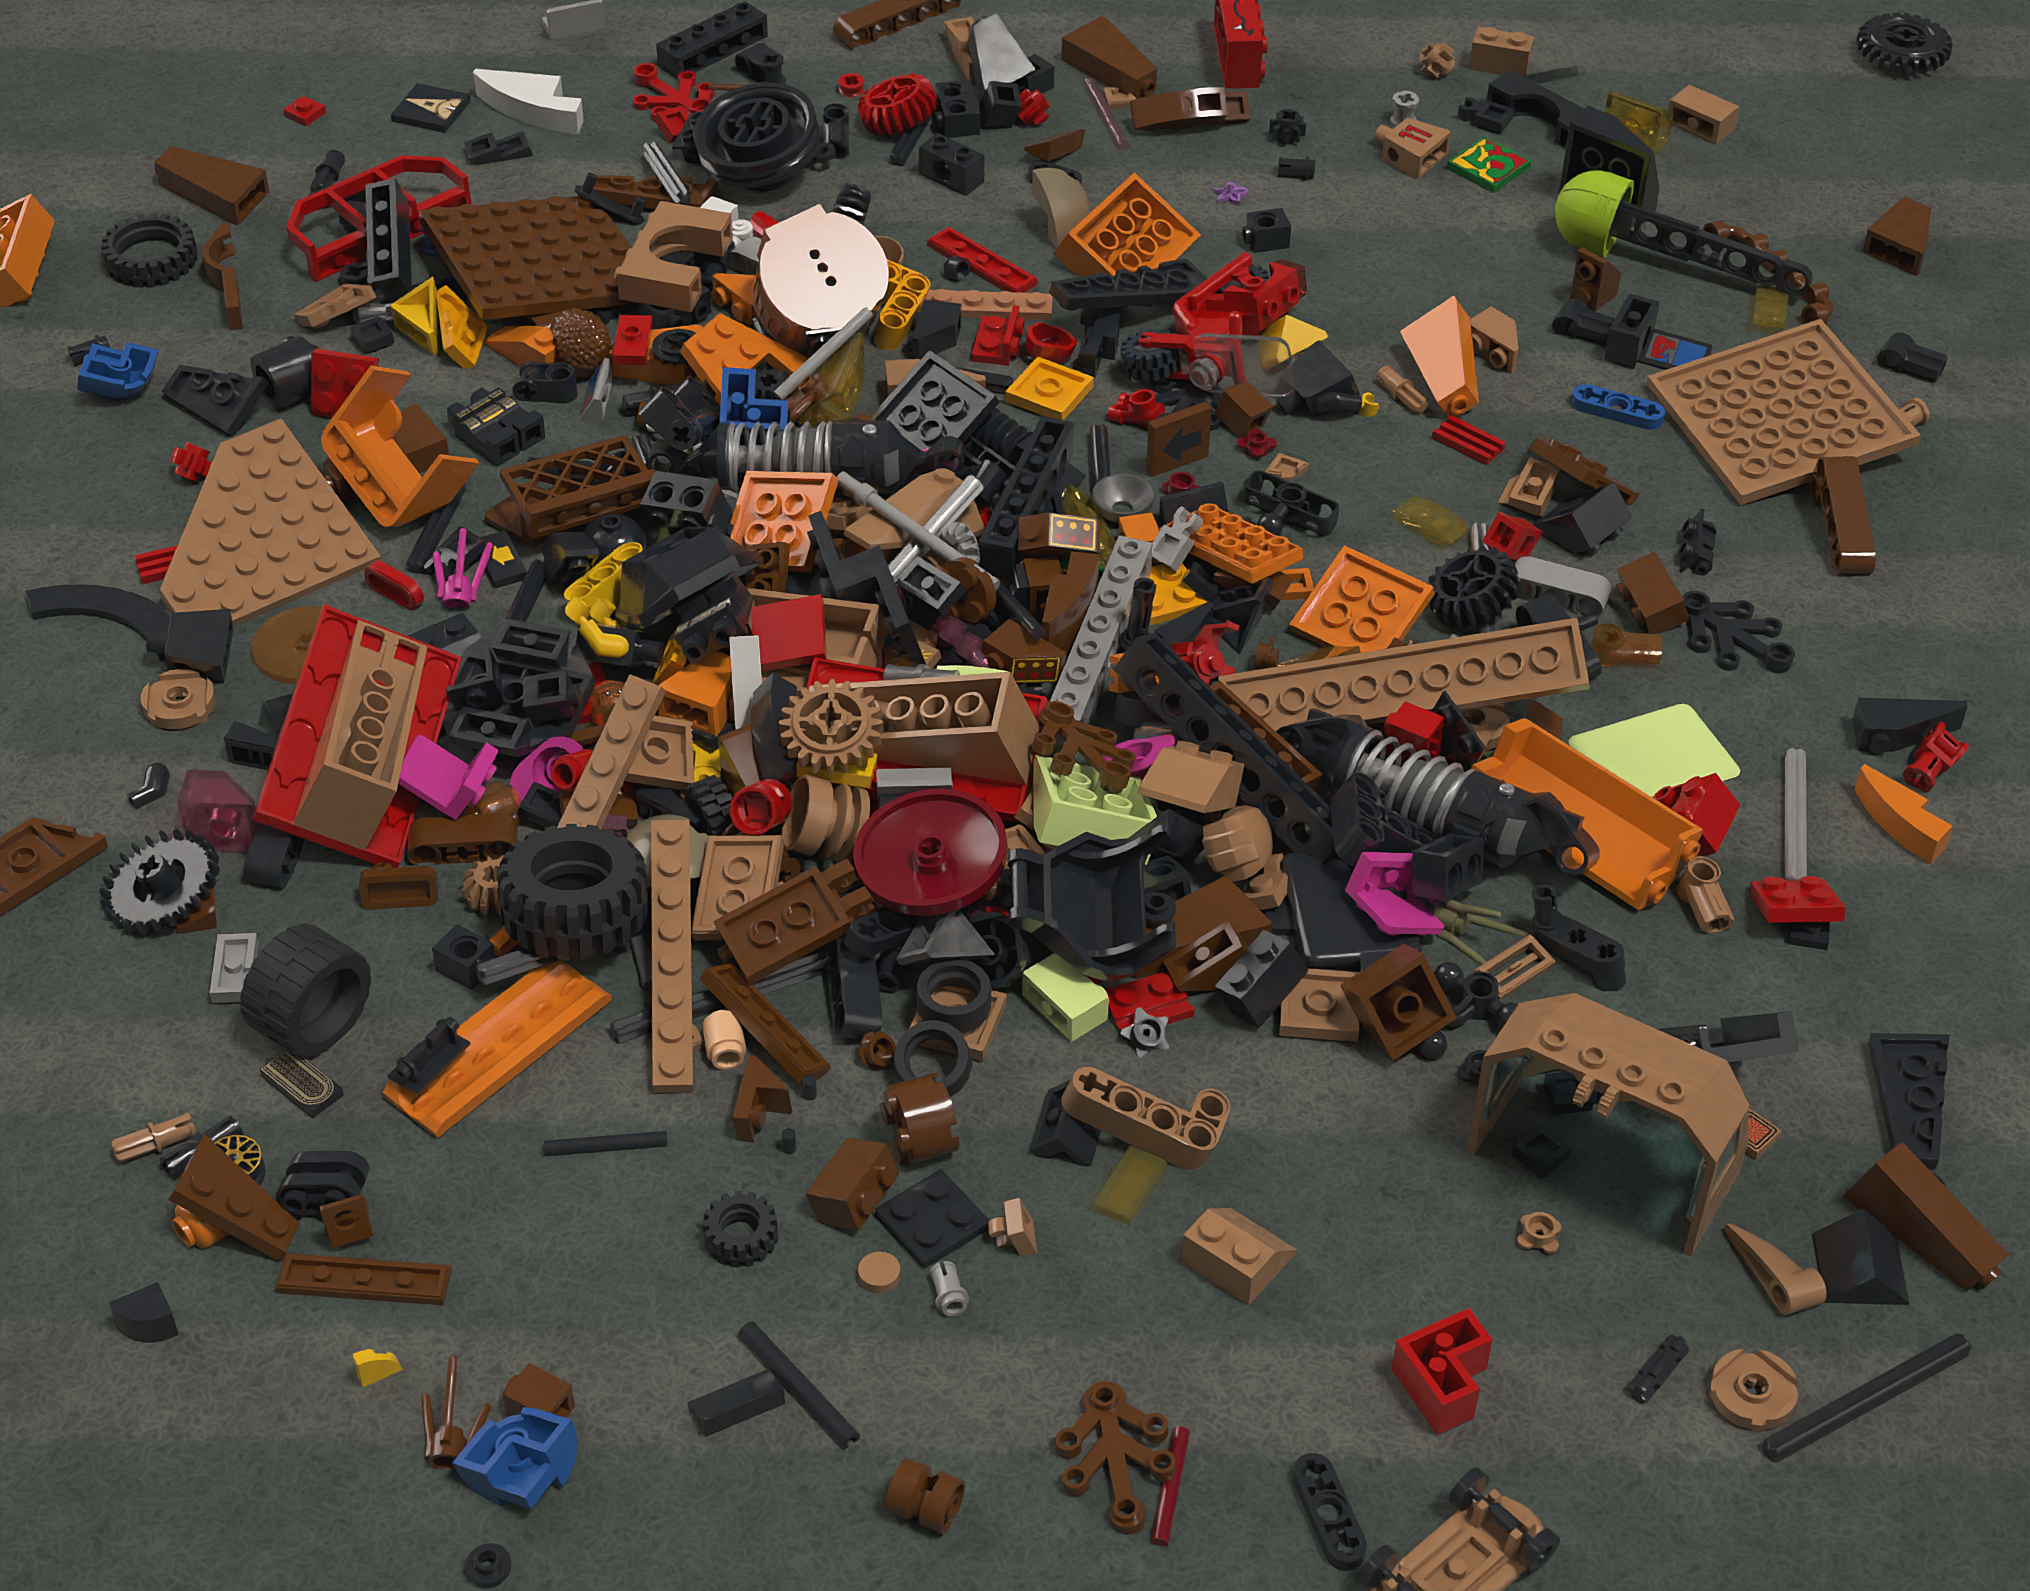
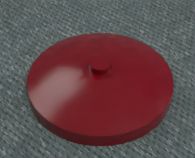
(931, 851)

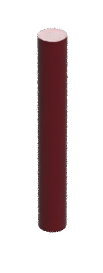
(1170, 1489)

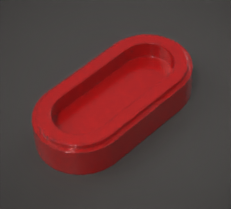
(394, 585)

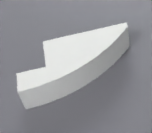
(530, 99)

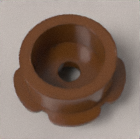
(884, 1049)

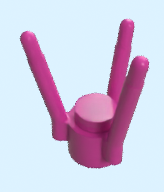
(457, 589)

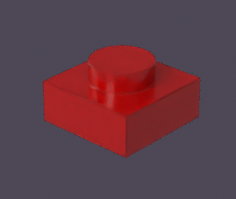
(304, 111)
(671, 122)

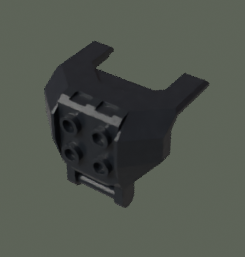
(1092, 901)

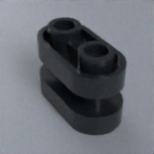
(321, 1179)

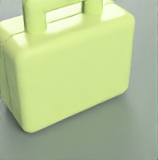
(1658, 749)

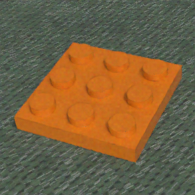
(777, 510)
(1361, 604)

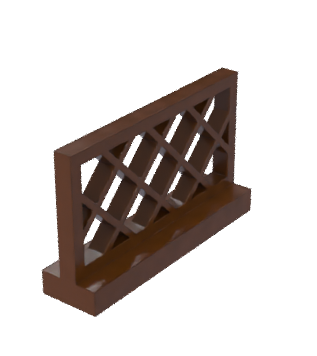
(587, 501)

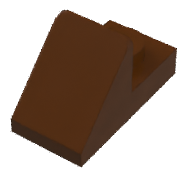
(758, 1094)

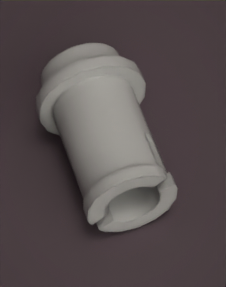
(949, 1290)

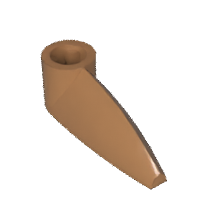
(1780, 1277)

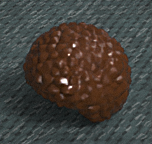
(581, 340)

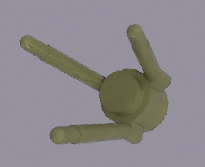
(1457, 918)

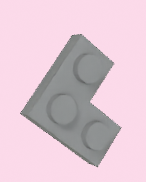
(231, 964)

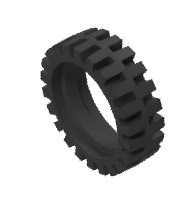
(152, 270)

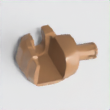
(1238, 843)

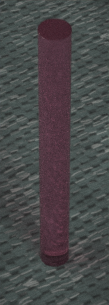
(1106, 114)

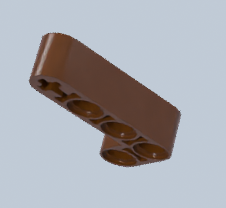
(1846, 518)

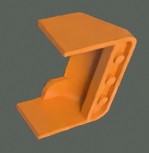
(374, 465)

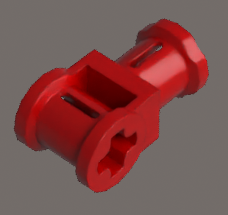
(1934, 756)

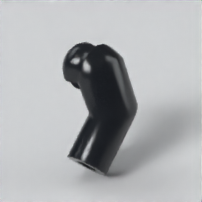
(154, 787)

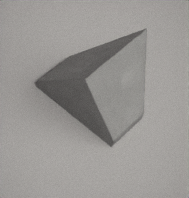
(942, 938)

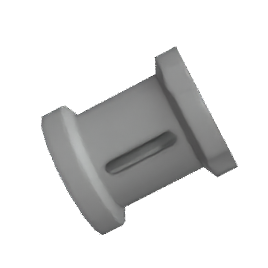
(1403, 108)

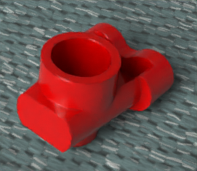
(1135, 408)

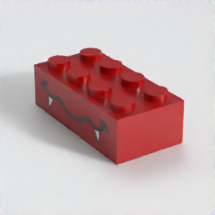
(1240, 42)

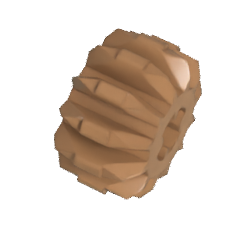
(481, 886)

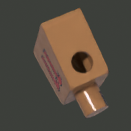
(1413, 145)

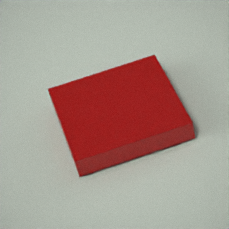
(790, 632)

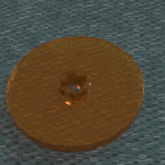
(278, 641)

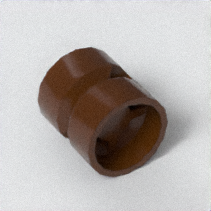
(923, 1495)

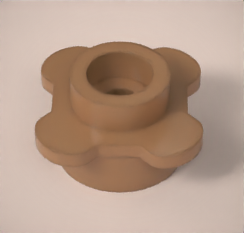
(1541, 1223)

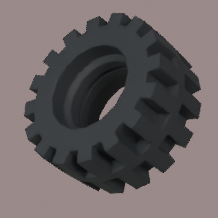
(740, 1248)

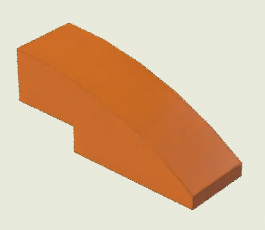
(1902, 814)

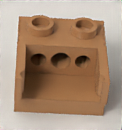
(664, 756)

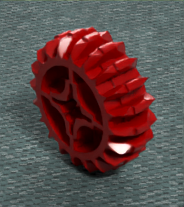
(897, 104)

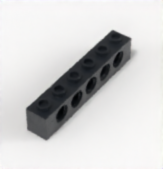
(1026, 494)

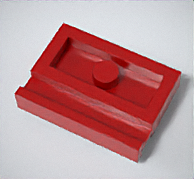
(1153, 994)

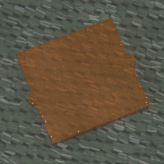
(1324, 653)

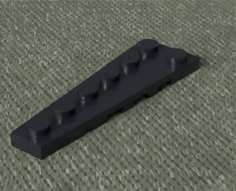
(1125, 289)

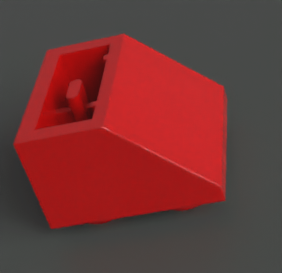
(1706, 804)

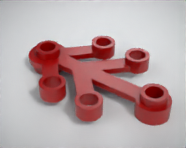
(647, 76)

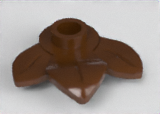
(808, 392)

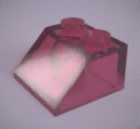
(218, 810)

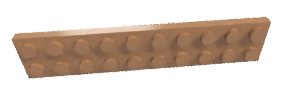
(1470, 668)

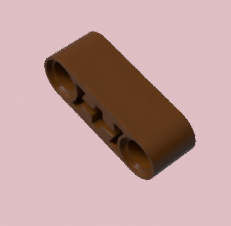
(461, 840)

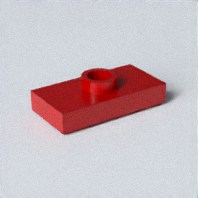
(632, 340)

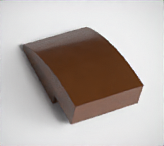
(1070, 600)

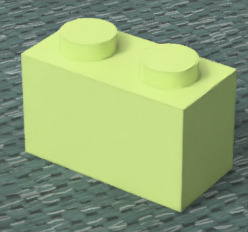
(1065, 996)

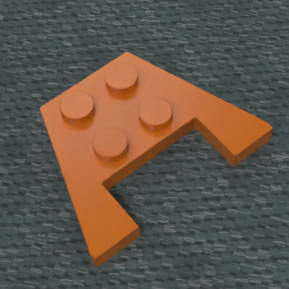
(734, 345)

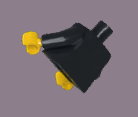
(1324, 385)

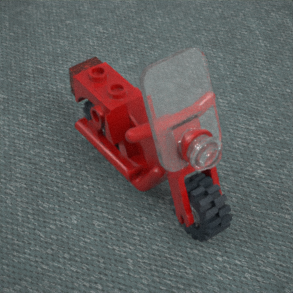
(1223, 330)

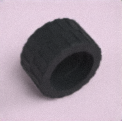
(305, 990)

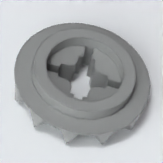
(960, 534)

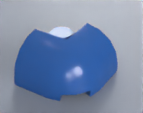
(116, 372)
(519, 1457)

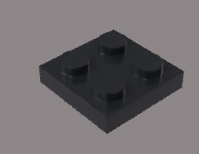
(932, 1218)

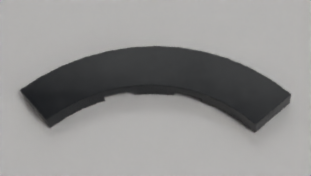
(105, 601)

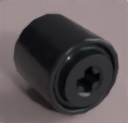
(287, 370)

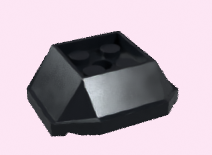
(676, 569)
(520, 651)

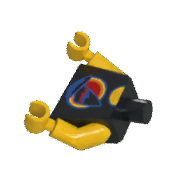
(608, 640)

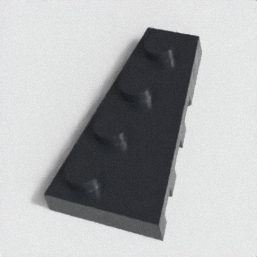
(1911, 1089)

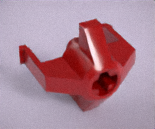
(1204, 653)

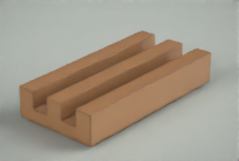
(1509, 954)

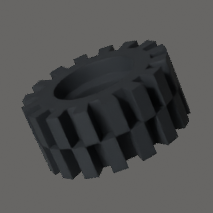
(711, 803)

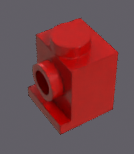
(1512, 536)

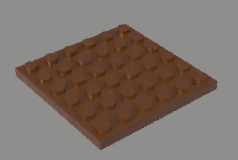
(530, 254)

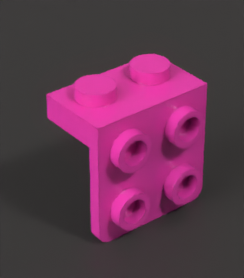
(444, 778)
(1393, 915)

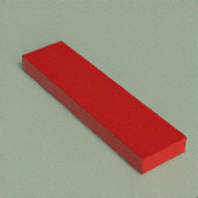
(983, 261)

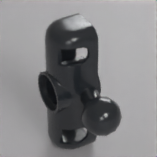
(1288, 505)

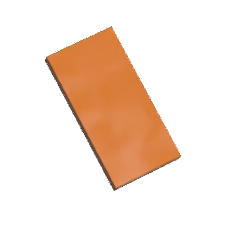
(1239, 545)

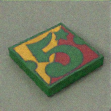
(1488, 164)

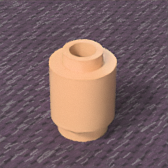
(724, 1040)

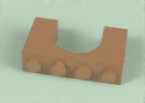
(668, 230)

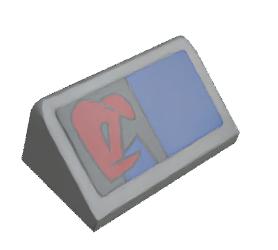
(597, 393)

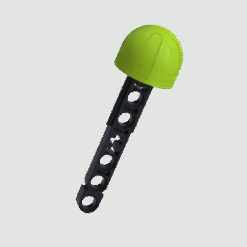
(1598, 210)

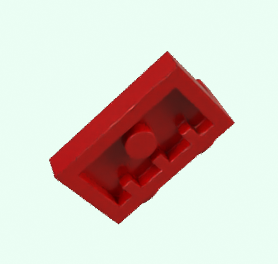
(998, 338)

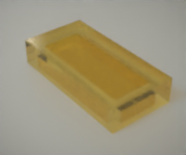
(1129, 1185)

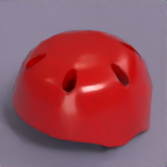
(1050, 342)

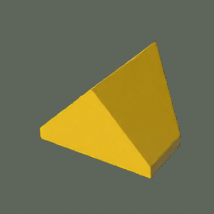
(418, 316)
(1295, 332)

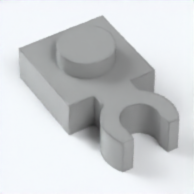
(1174, 543)

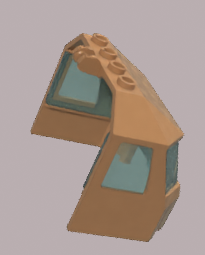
(1626, 1065)

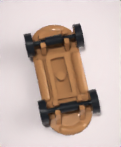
(1474, 1550)

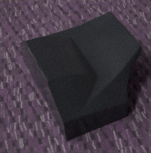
(928, 592)

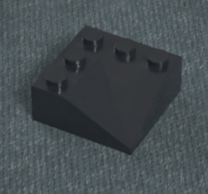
(1605, 144)

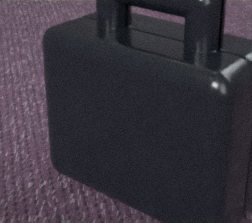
(1326, 919)

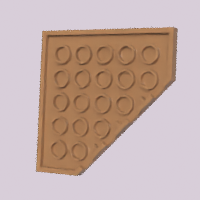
(263, 531)

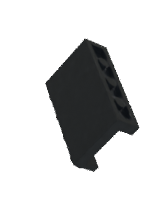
(1744, 1036)

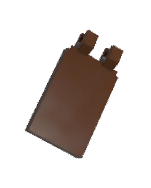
(793, 919)

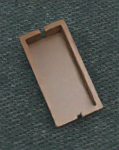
(852, 628)

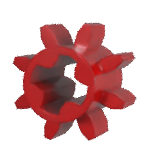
(1033, 107)
(191, 461)

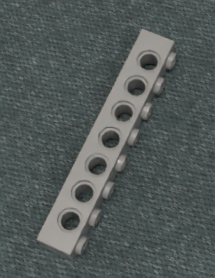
(1101, 631)

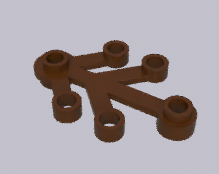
(1060, 719)
(1115, 1447)

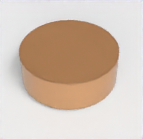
(879, 1272)

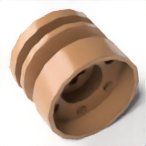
(825, 818)

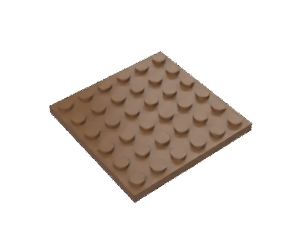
(1778, 407)

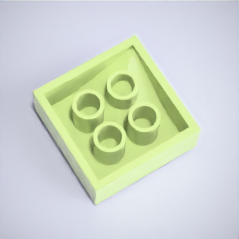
(1078, 804)

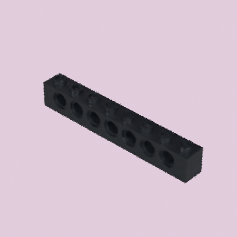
(1227, 730)

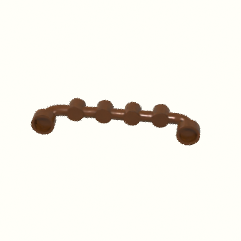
(1816, 295)

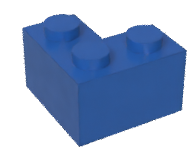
(740, 405)

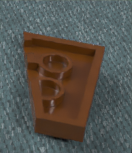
(232, 1201)

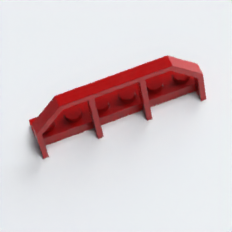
(353, 247)

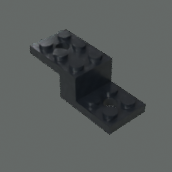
(865, 580)

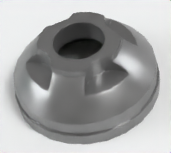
(1122, 490)

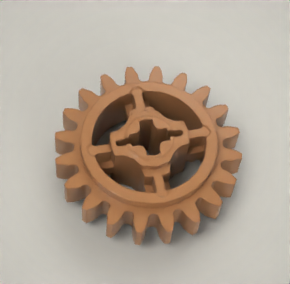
(812, 718)

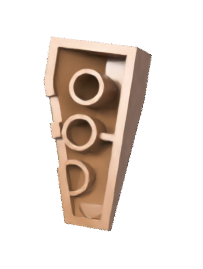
(919, 502)

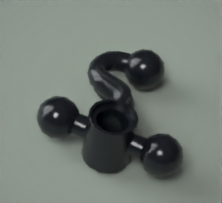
(1478, 1002)

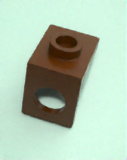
(347, 1227)

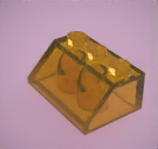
(845, 377)

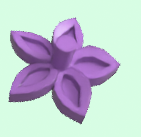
(1231, 193)

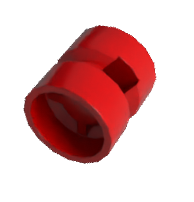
(761, 806)

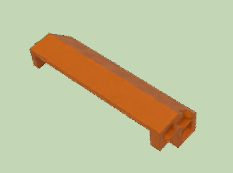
(1637, 836)

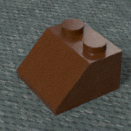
(1399, 1000)

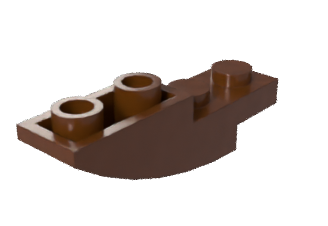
(1190, 108)

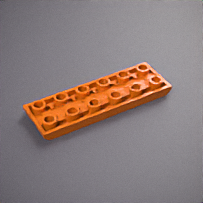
(504, 1042)

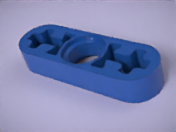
(1612, 398)

